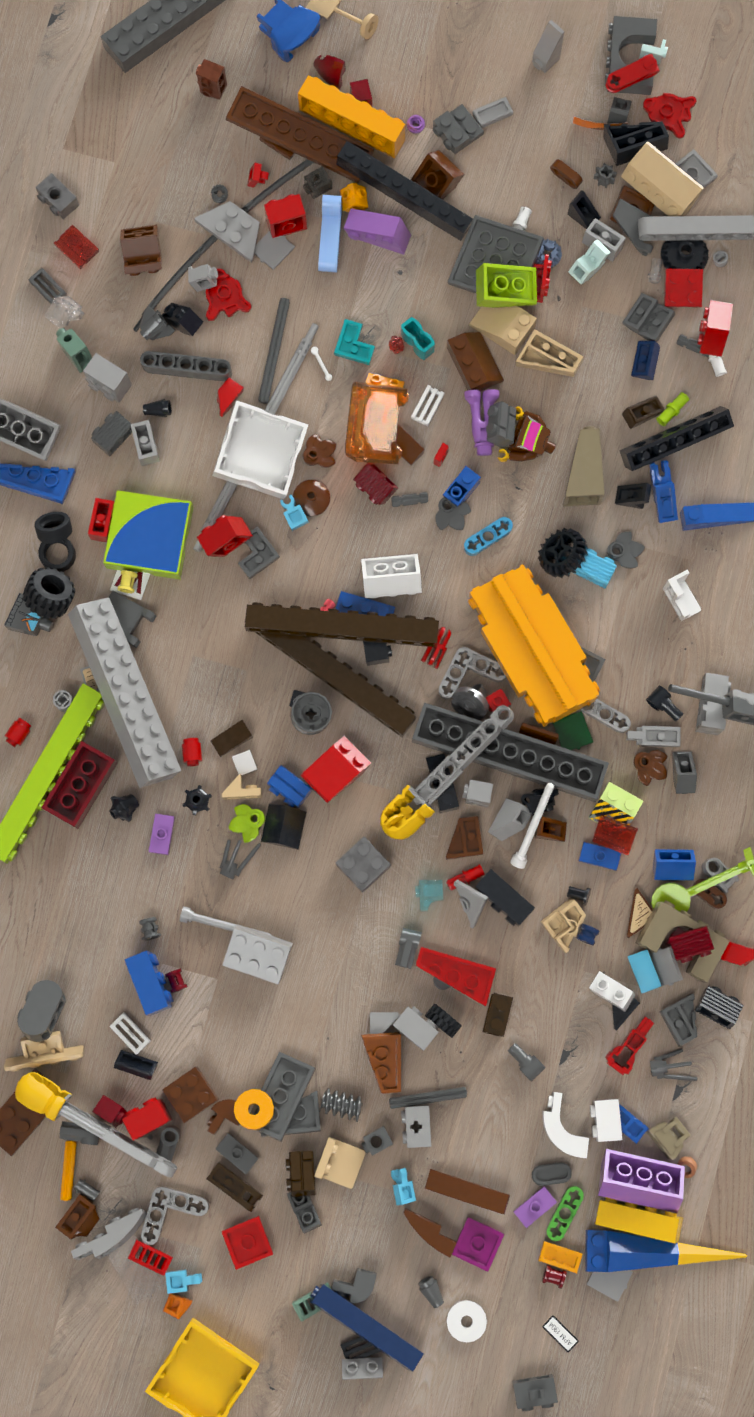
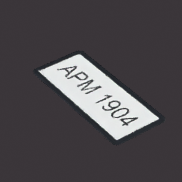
(560, 1333)

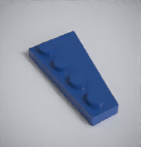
(37, 481)

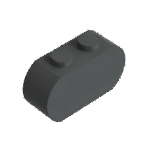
(41, 1010)

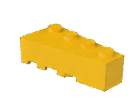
(639, 1221)

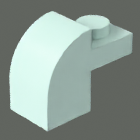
(589, 263)

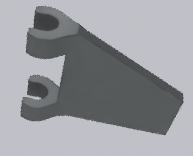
(627, 218)
(129, 615)

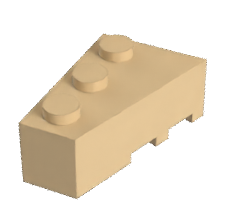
(548, 356)

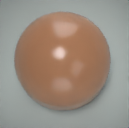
(689, 1162)

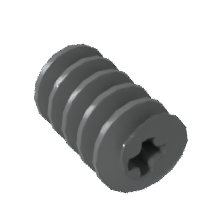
(341, 1104)

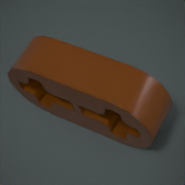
(566, 174)
(708, 899)

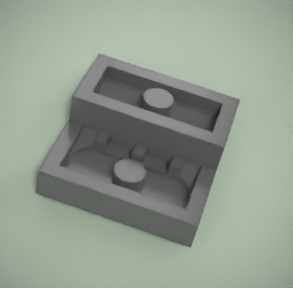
(648, 318)

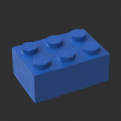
(149, 982)

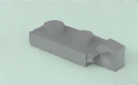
(655, 736)

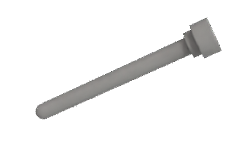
(188, 915)

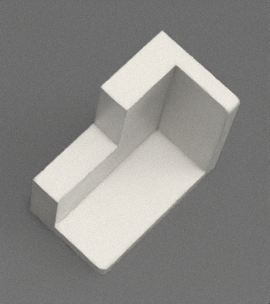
(681, 596)

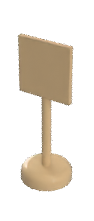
(327, 7)

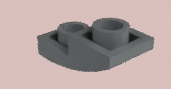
(305, 1212)

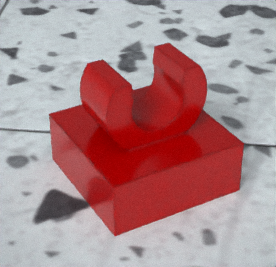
(256, 175)

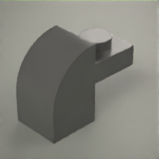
(361, 1288)

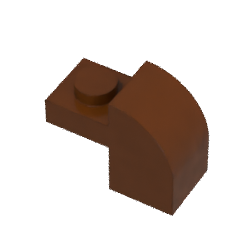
(225, 1110)

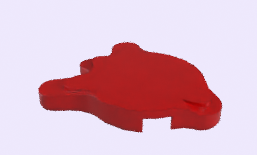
(671, 111)
(225, 297)

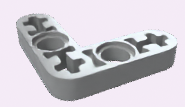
(471, 665)
(169, 1202)

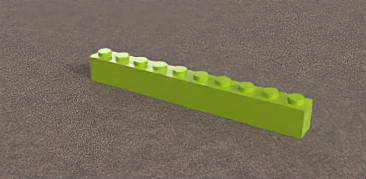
(47, 770)

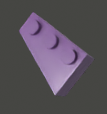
(378, 230)

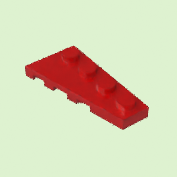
(461, 974)

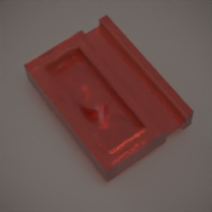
(76, 246)
(614, 835)

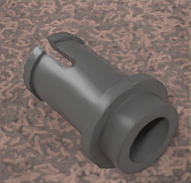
(86, 1190)

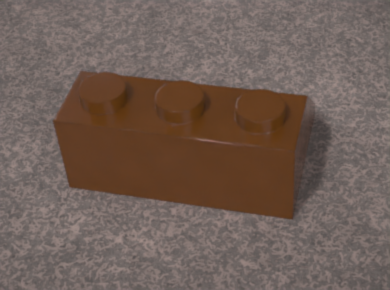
(474, 361)

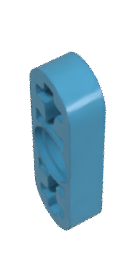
(502, 533)

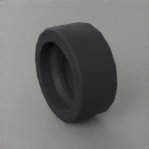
(44, 525)
(60, 567)

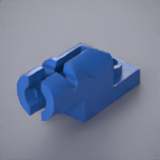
(663, 492)

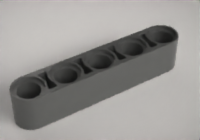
(179, 360)

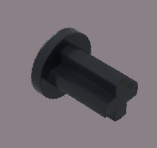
(579, 894)

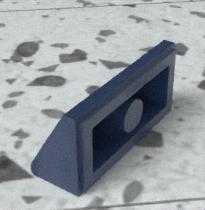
(645, 360)

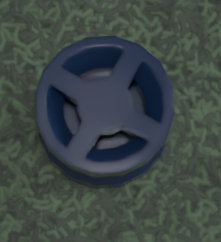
(587, 934)

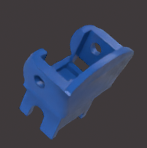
(288, 27)

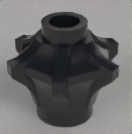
(201, 805)
(123, 807)

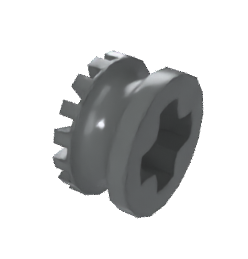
(214, 191)

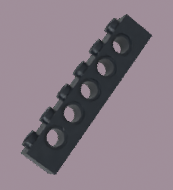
(676, 438)

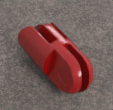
(440, 647)

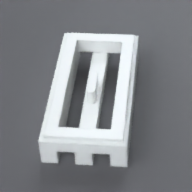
(434, 392)
(130, 1033)

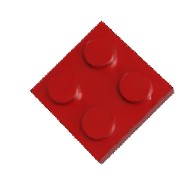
(683, 288)
(247, 1242)

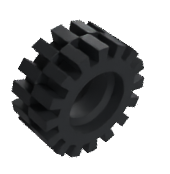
(443, 1020)

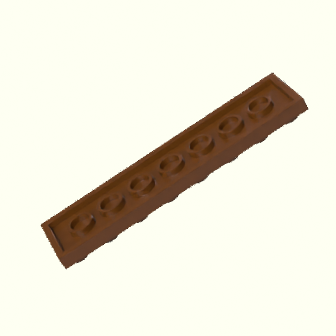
(291, 130)

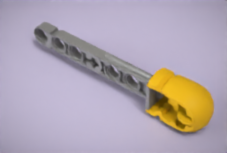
(398, 817)
(46, 1097)

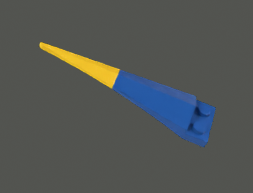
(620, 1252)

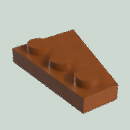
(385, 1059)

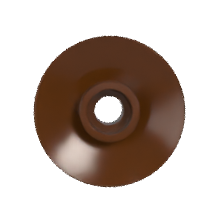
(313, 506)

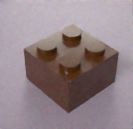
(190, 1094)

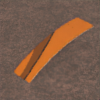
(593, 125)

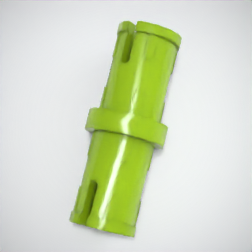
(672, 409)

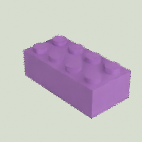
(641, 1181)

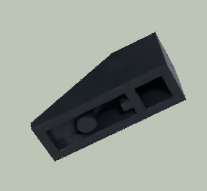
(447, 800)

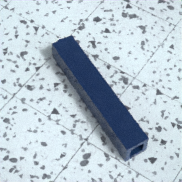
(366, 1327)

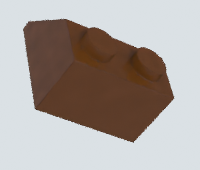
(437, 174)

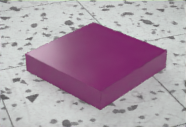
(478, 1244)

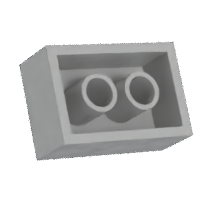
(257, 954)

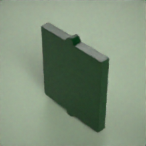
(573, 731)

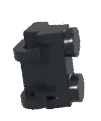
(535, 797)

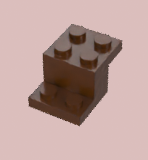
(141, 250)

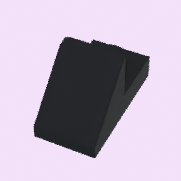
(633, 495)

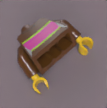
(529, 438)

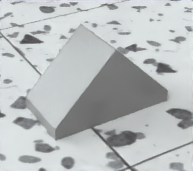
(382, 1021)

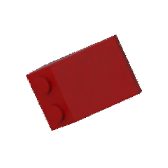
(336, 769)

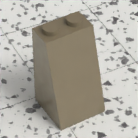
(586, 473)

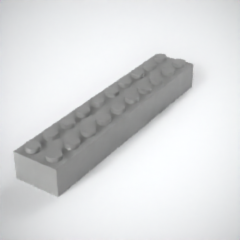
(124, 692)

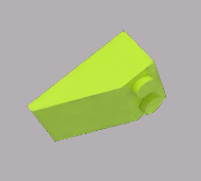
(505, 285)

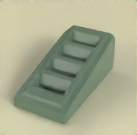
(296, 1304)

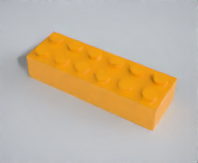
(351, 116)

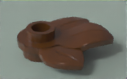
(322, 451)
(653, 768)

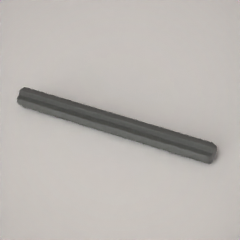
(274, 350)

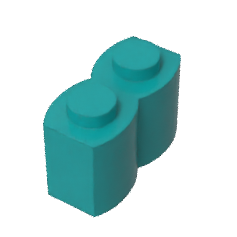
(415, 336)

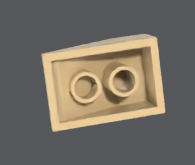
(504, 326)

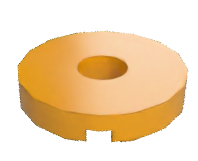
(249, 1098)

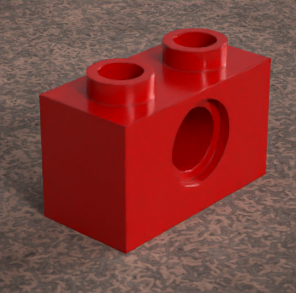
(101, 519)

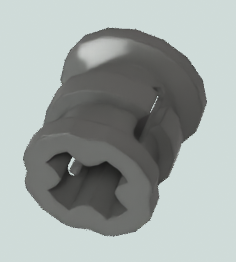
(149, 928)

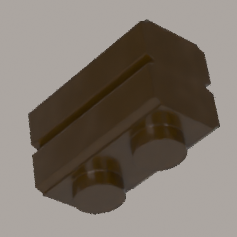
(301, 1173)

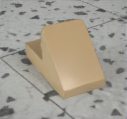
(235, 790)

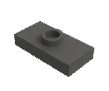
(237, 1153)

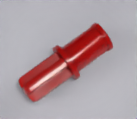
(466, 877)

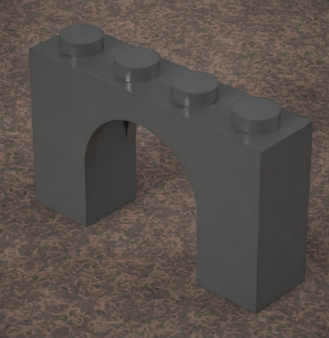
(625, 32)

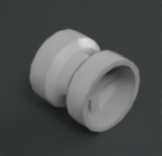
(65, 702)

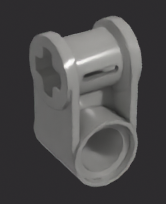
(725, 885)

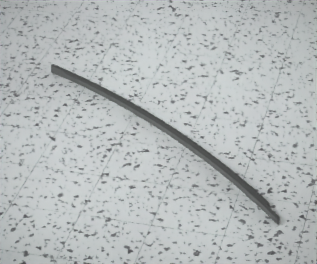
(213, 239)

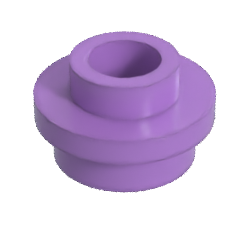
(415, 119)

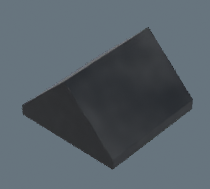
(283, 826)

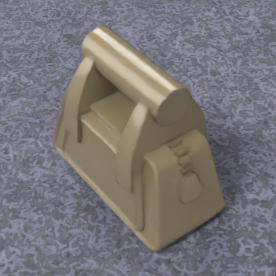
(666, 1139)

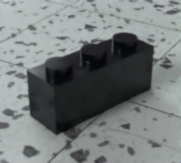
(504, 898)

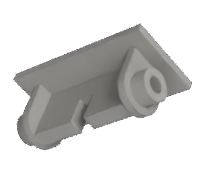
(362, 1368)

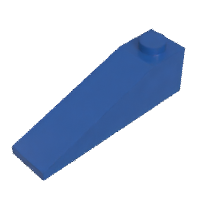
(716, 515)

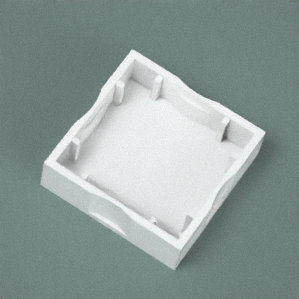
(260, 450)

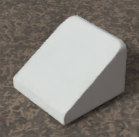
(244, 762)

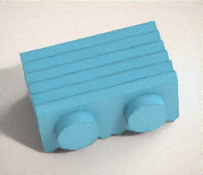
(596, 569)

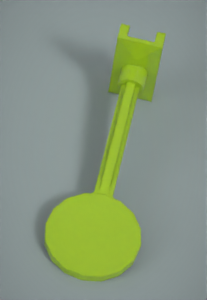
(680, 896)

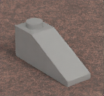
(549, 47)

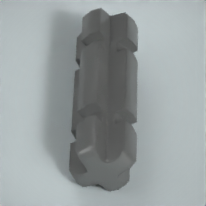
(690, 344)
(409, 499)

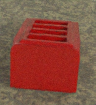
(165, 1265)

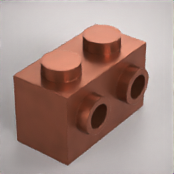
(211, 79)

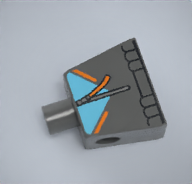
(24, 621)

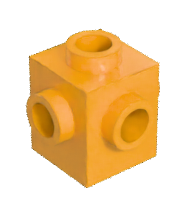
(354, 197)

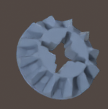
(555, 255)

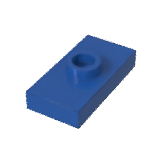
(599, 856)

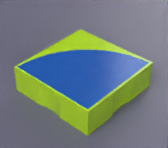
(148, 534)

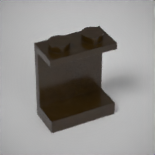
(497, 1014)

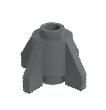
(154, 325)

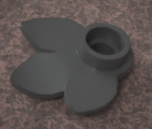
(452, 516)
(628, 550)

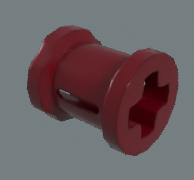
(171, 977)
(554, 1276)

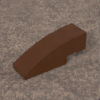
(430, 1233)

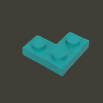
(349, 346)

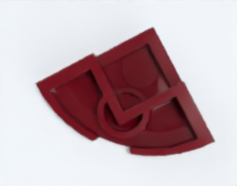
(330, 69)

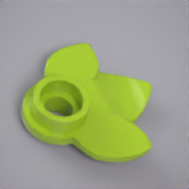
(244, 824)

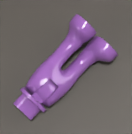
(479, 432)

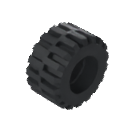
(48, 593)

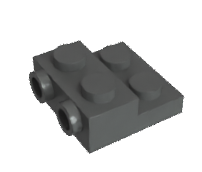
(457, 129)

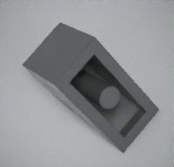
(684, 772)

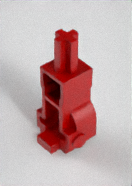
(634, 1042)

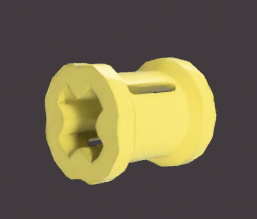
(127, 581)

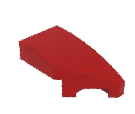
(227, 395)
(738, 954)

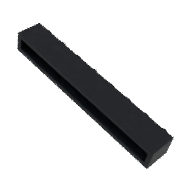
(404, 191)

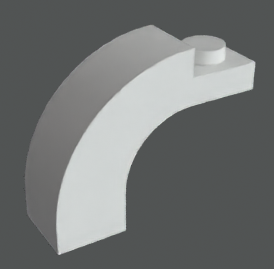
(568, 1143)

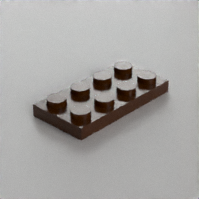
(17, 1123)

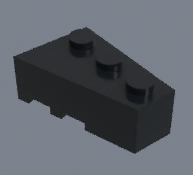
(627, 139)

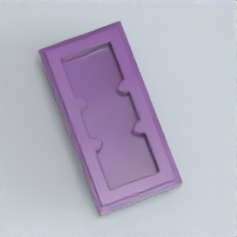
(161, 834)
(535, 1206)

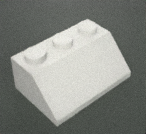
(391, 576)

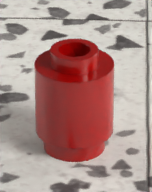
(17, 732)
(191, 751)

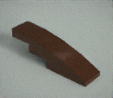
(467, 1191)

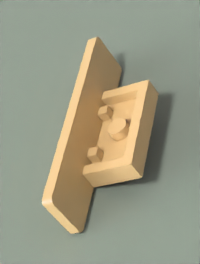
(43, 1052)

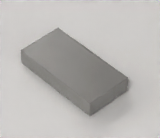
(493, 112)

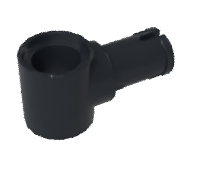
(660, 700)

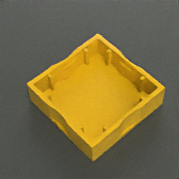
(202, 1374)

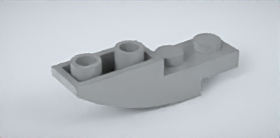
(117, 1234)

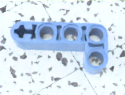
(330, 233)

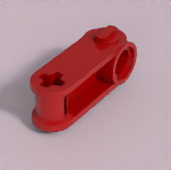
(633, 73)

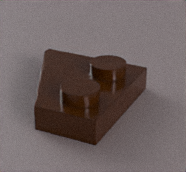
(466, 839)

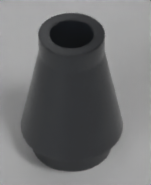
(158, 408)

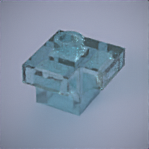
(428, 892)

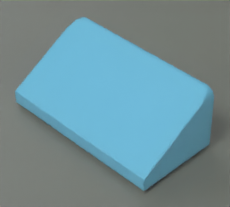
(644, 971)

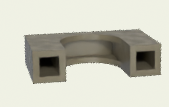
(664, 919)

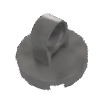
(471, 701)

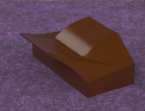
(79, 1218)

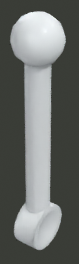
(314, 350)

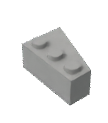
(710, 714)

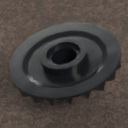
(675, 259)

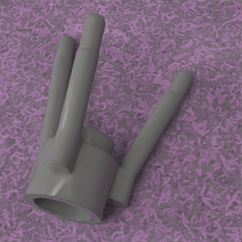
(229, 868)
(660, 1067)

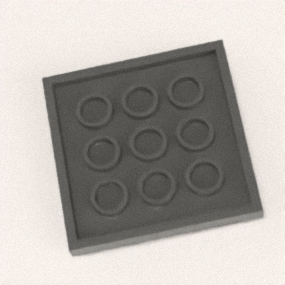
(492, 244)

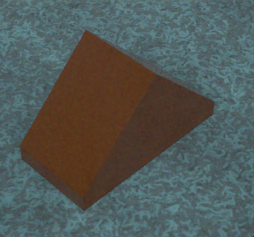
(551, 829)

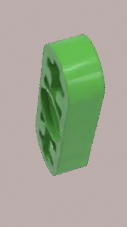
(576, 1202)

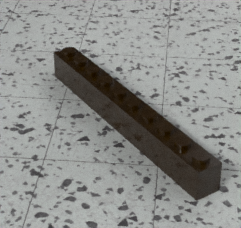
(340, 625)
(344, 680)

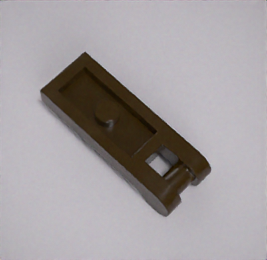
(234, 1186)

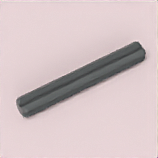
(429, 1097)

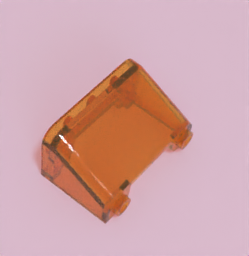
(374, 423)

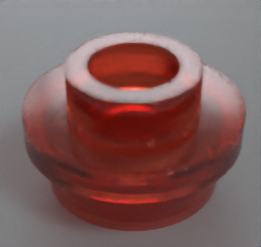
(396, 344)

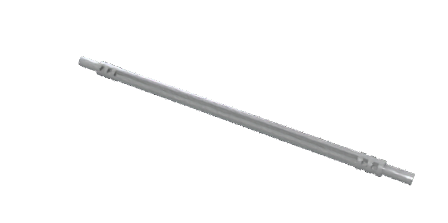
(271, 408)

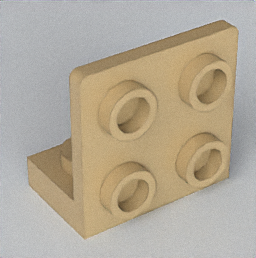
(340, 1163)

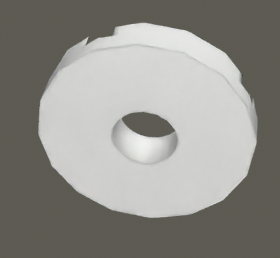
(478, 1325)

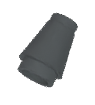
(430, 1289)

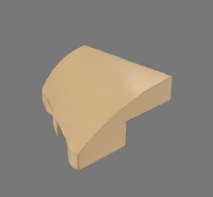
(564, 923)

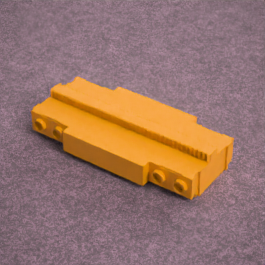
(533, 645)

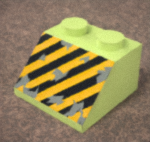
(616, 805)

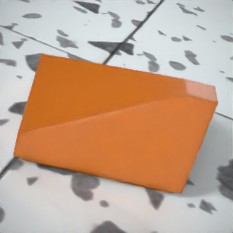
(176, 1305)

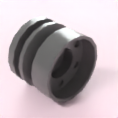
(318, 705)

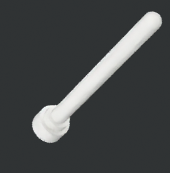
(519, 859)

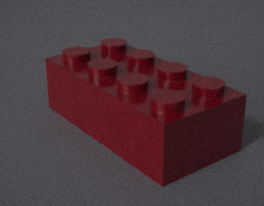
(79, 785)

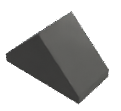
(619, 110)

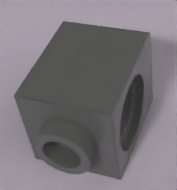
(386, 1141)

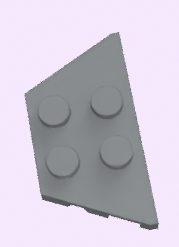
(232, 227)

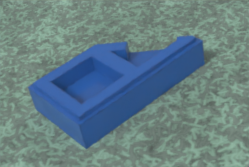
(631, 1125)

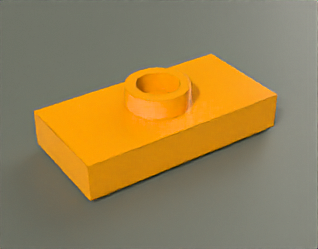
(560, 1257)

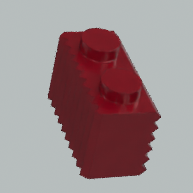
(375, 483)
(691, 944)

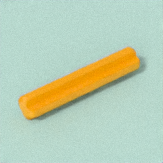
(68, 1170)

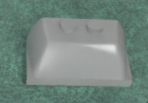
(27, 430)

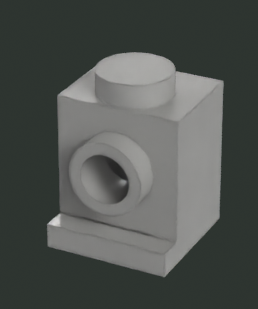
(202, 277)

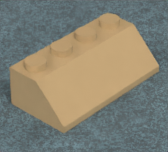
(662, 181)

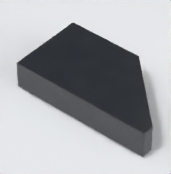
(620, 1016)

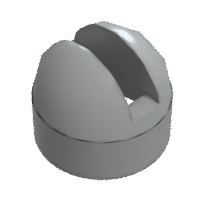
(717, 257)

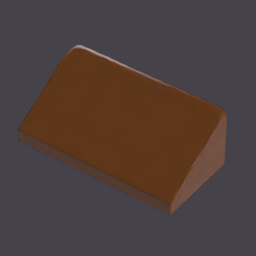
(410, 447)
(538, 733)

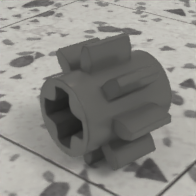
(601, 172)

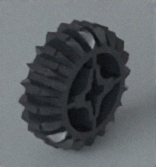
(566, 557)

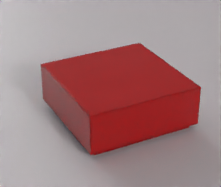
(441, 454)

